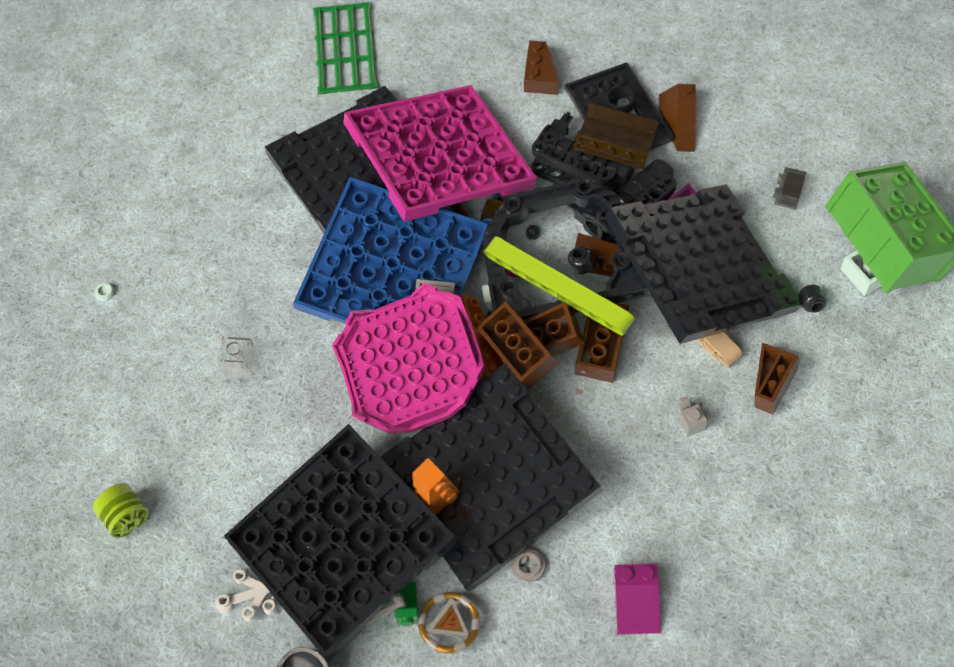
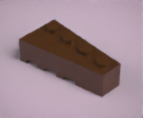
(602, 253)

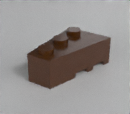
(773, 377)

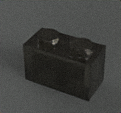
(790, 188)

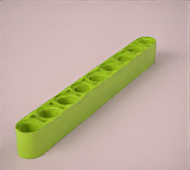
(559, 286)

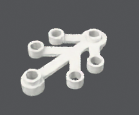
(257, 592)

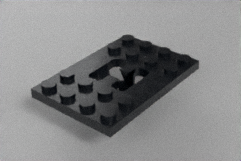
(612, 85)

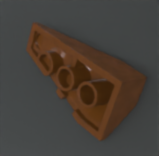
(679, 114)

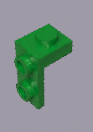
(409, 614)

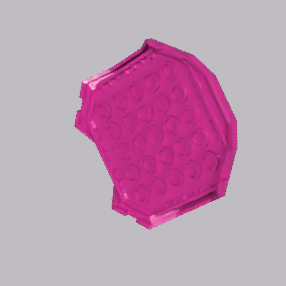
(410, 361)

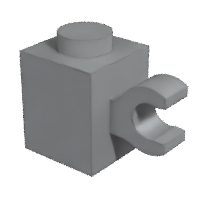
(691, 418)

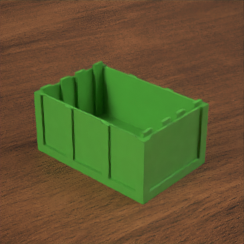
(894, 225)

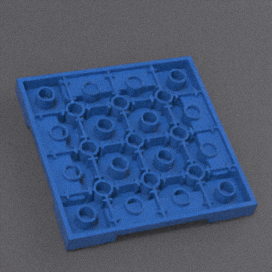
(377, 257)

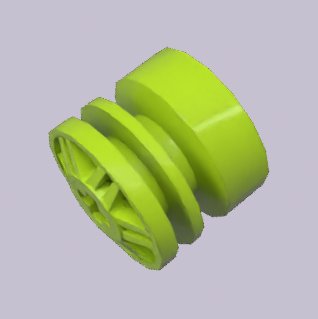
(120, 510)

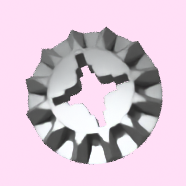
(535, 559)

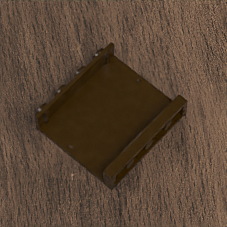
(616, 135)

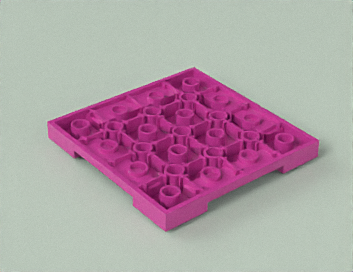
(438, 151)

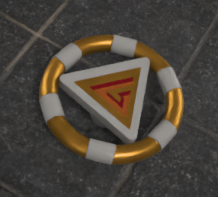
(449, 622)

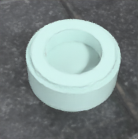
(104, 291)

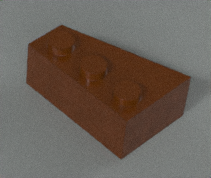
(539, 70)

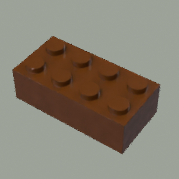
(557, 328)
(517, 345)
(600, 352)

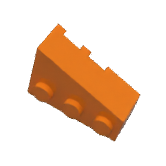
(433, 487)

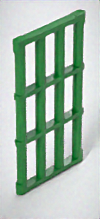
(354, 59)

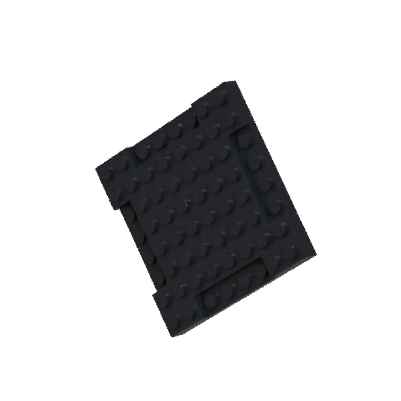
(324, 158)
(702, 263)
(510, 473)
(339, 540)

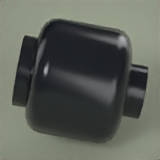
(581, 260)
(812, 298)

